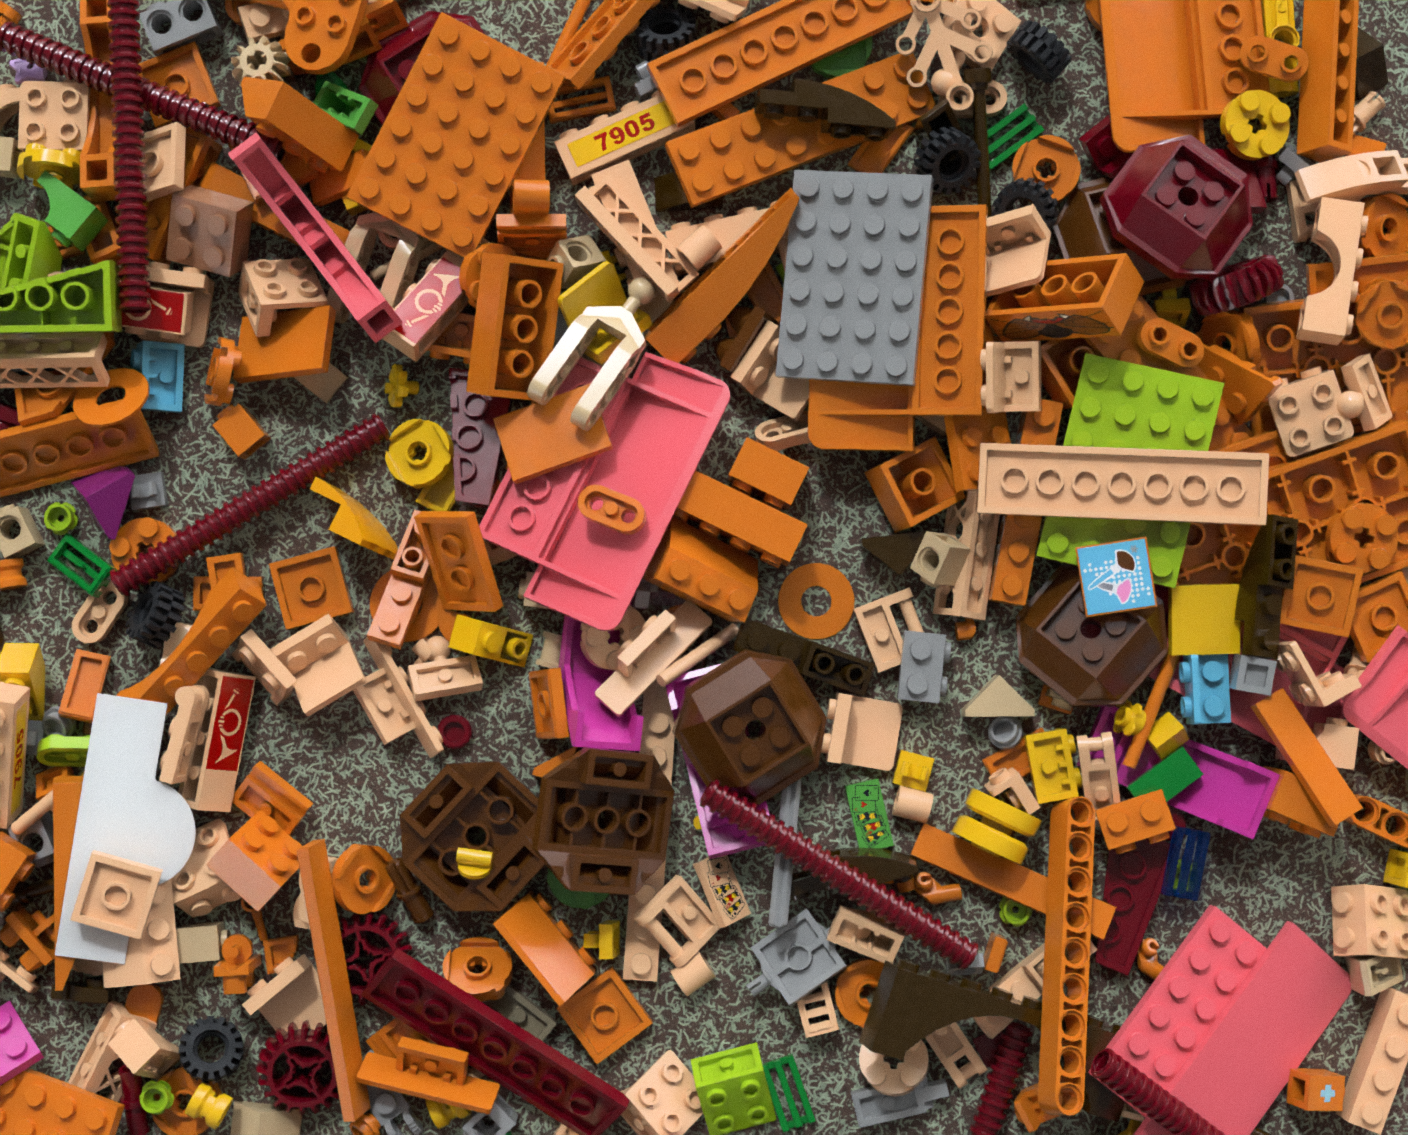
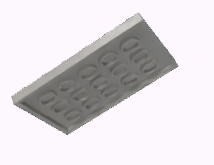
(855, 277)

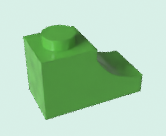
(346, 106)
(70, 215)

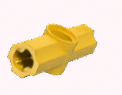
(1280, 24)

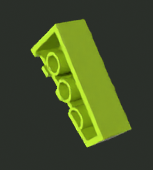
(64, 303)

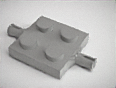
(796, 959)

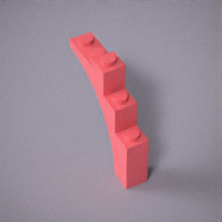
(315, 237)

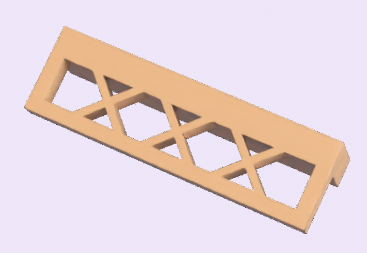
(626, 241)
(52, 350)
(973, 583)
(98, 1055)

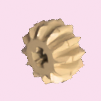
(263, 56)

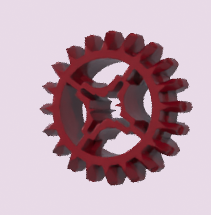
(1237, 285)
(364, 943)
(282, 1086)

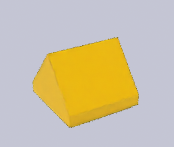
(1167, 735)

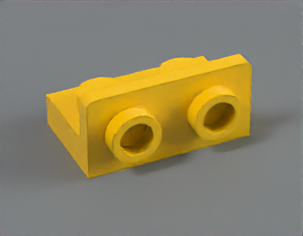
(1052, 765)

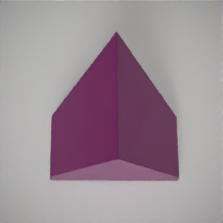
(106, 496)

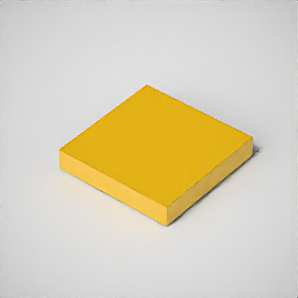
(1203, 619)

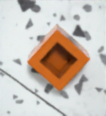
(240, 430)
(1316, 1089)

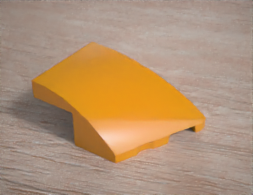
(355, 521)

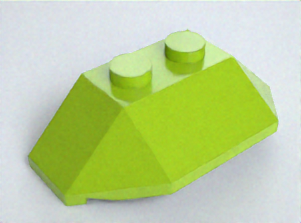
(26, 251)

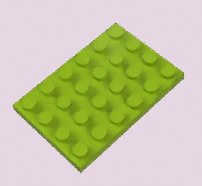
(1141, 409)

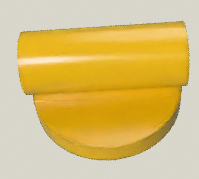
(474, 863)

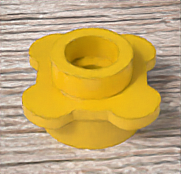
(1129, 719)

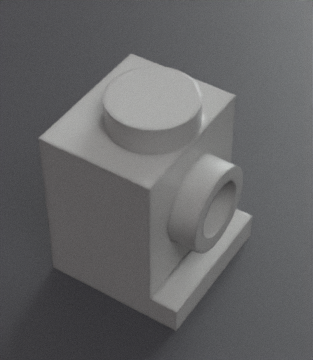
(502, 1114)

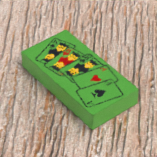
(869, 814)

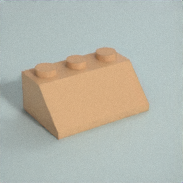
(154, 955)

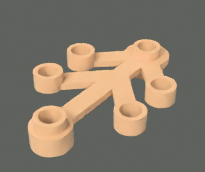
(940, 40)

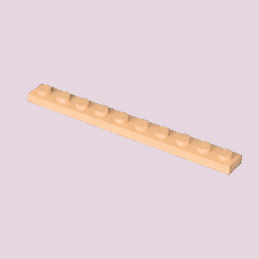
(657, 739)

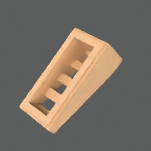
(820, 1027)

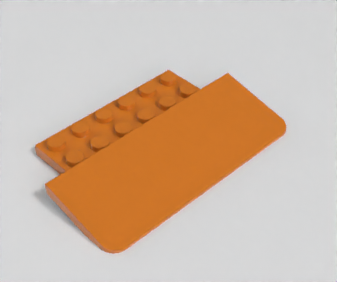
(1175, 64)
(948, 349)

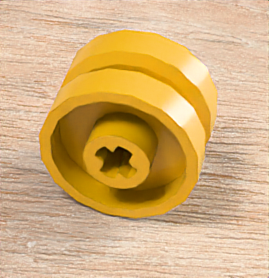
(996, 826)

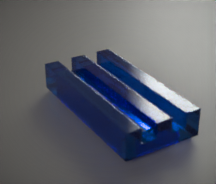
(1197, 867)

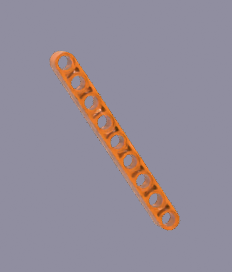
(1057, 968)

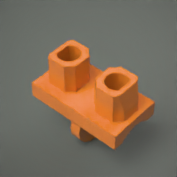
(36, 933)
(237, 965)

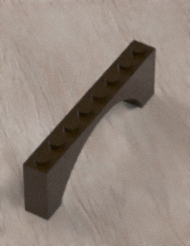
(917, 1003)

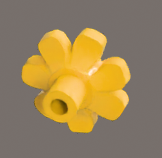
(399, 386)

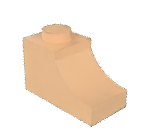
(1337, 741)
(865, 934)
(144, 1049)

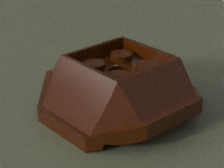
(1085, 232)
(1082, 668)
(731, 696)
(440, 822)
(635, 828)

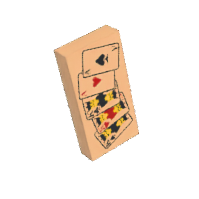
(722, 890)

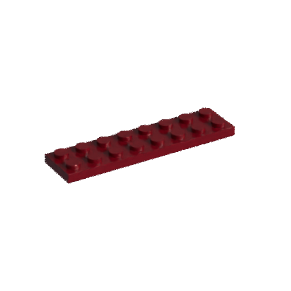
(495, 1045)

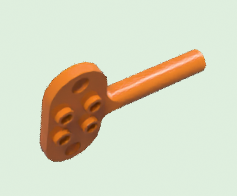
(322, 25)

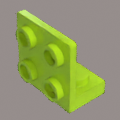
(733, 1089)

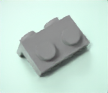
(923, 667)

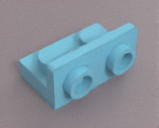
(164, 370)
(1205, 689)

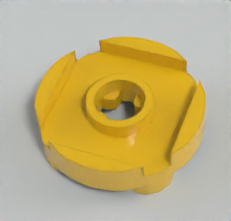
(1274, 124)
(61, 164)
(437, 459)

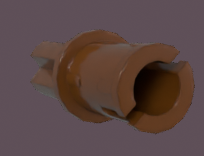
(409, 890)

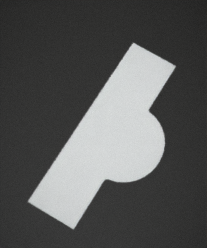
(123, 814)

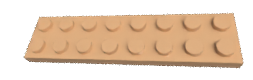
(1123, 483)

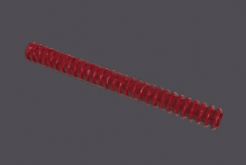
(158, 99)
(129, 155)
(248, 505)
(840, 875)
(1001, 1080)
(1149, 1096)

